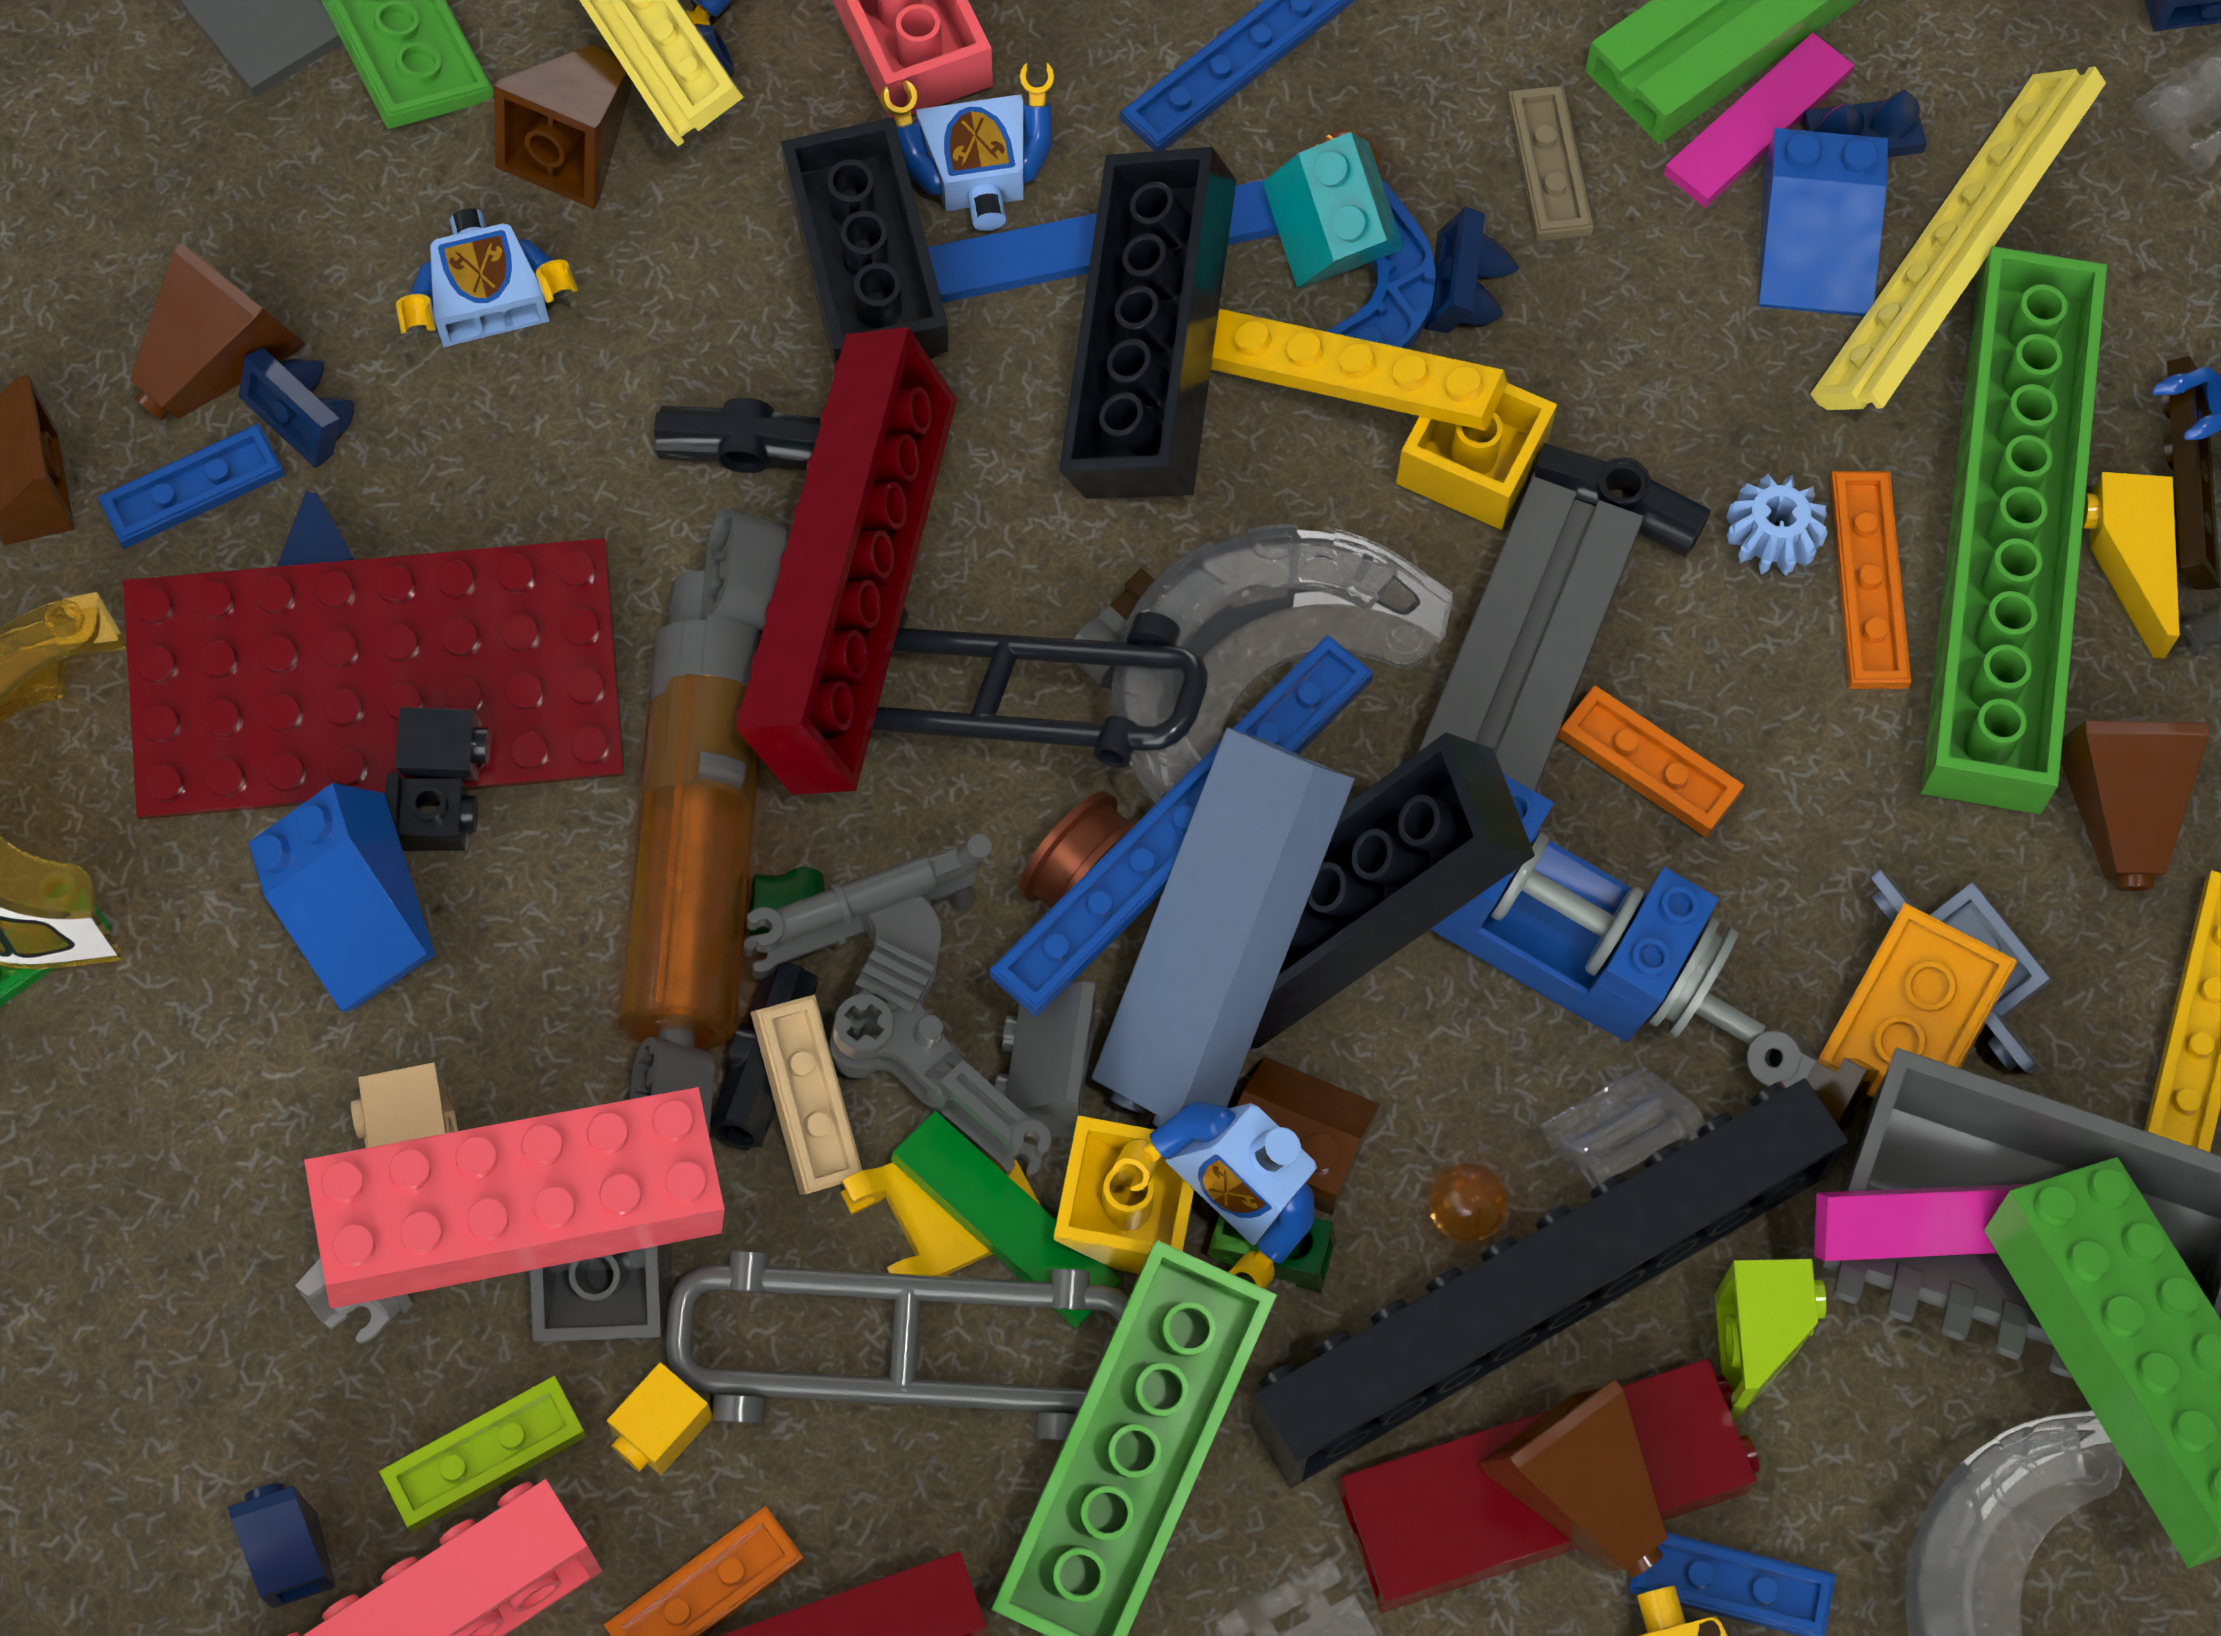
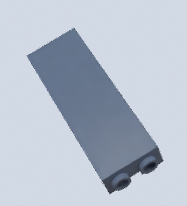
(1221, 927)

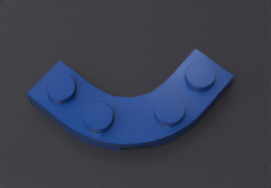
(1402, 288)

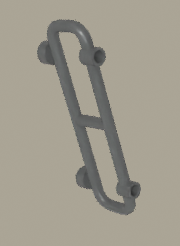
(742, 1393)

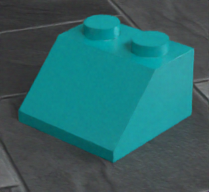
(1332, 210)

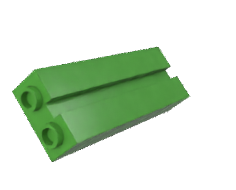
(1690, 54)

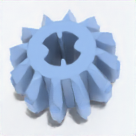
(1772, 543)

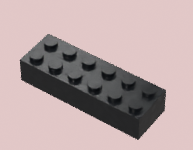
(1148, 324)
(1397, 868)

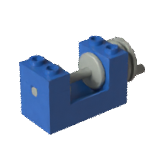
(1599, 942)

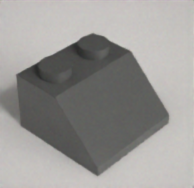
(1051, 1059)
(602, 1297)

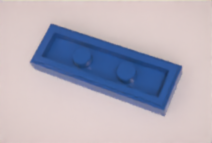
(191, 486)
(1741, 1585)

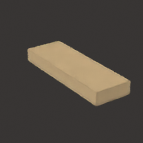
(806, 1094)

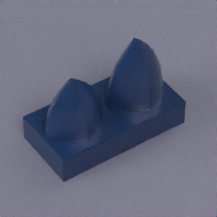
(1891, 119)
(1460, 258)
(284, 400)

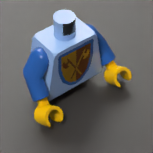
(976, 149)
(482, 282)
(1243, 1170)

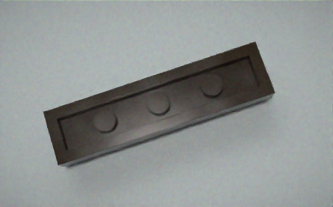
(2194, 483)

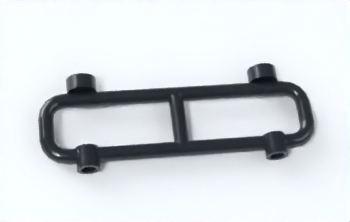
(1148, 645)

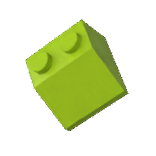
(1763, 1321)

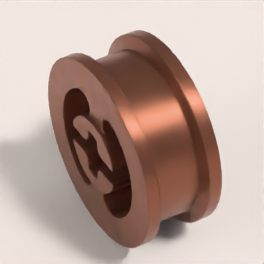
(1073, 848)

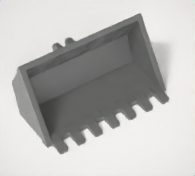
(1963, 1129)

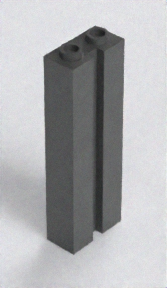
(1536, 628)

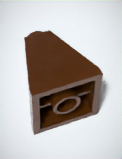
(562, 122)
(201, 338)
(2133, 791)
(1587, 1477)

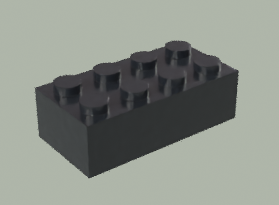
(863, 235)

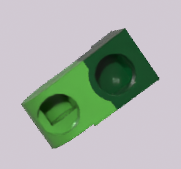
(1304, 1265)

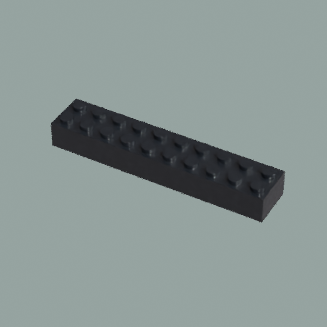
(1545, 1281)

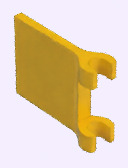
(933, 1234)

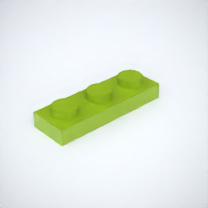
(482, 1454)

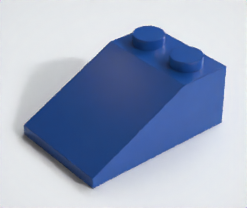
(1822, 221)
(344, 892)

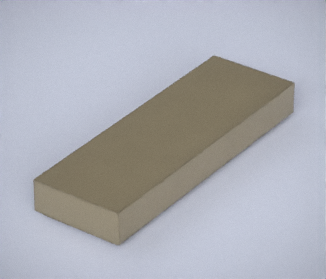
(1550, 163)

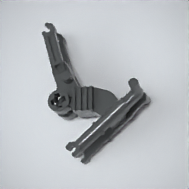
(893, 988)

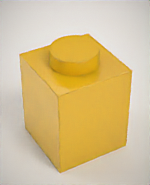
(658, 1421)

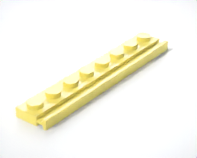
(666, 61)
(1957, 240)

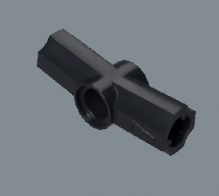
(739, 436)
(1668, 516)
(747, 1099)

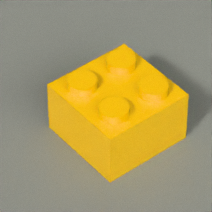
(1477, 468)

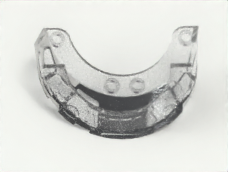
(1264, 605)
(1992, 1517)

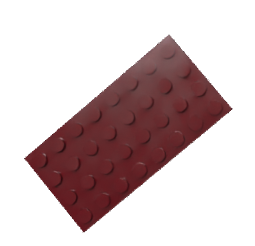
(296, 673)

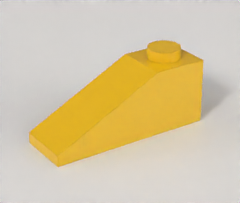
(2136, 549)

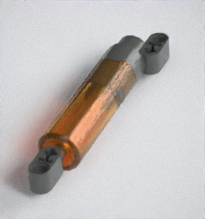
(696, 815)

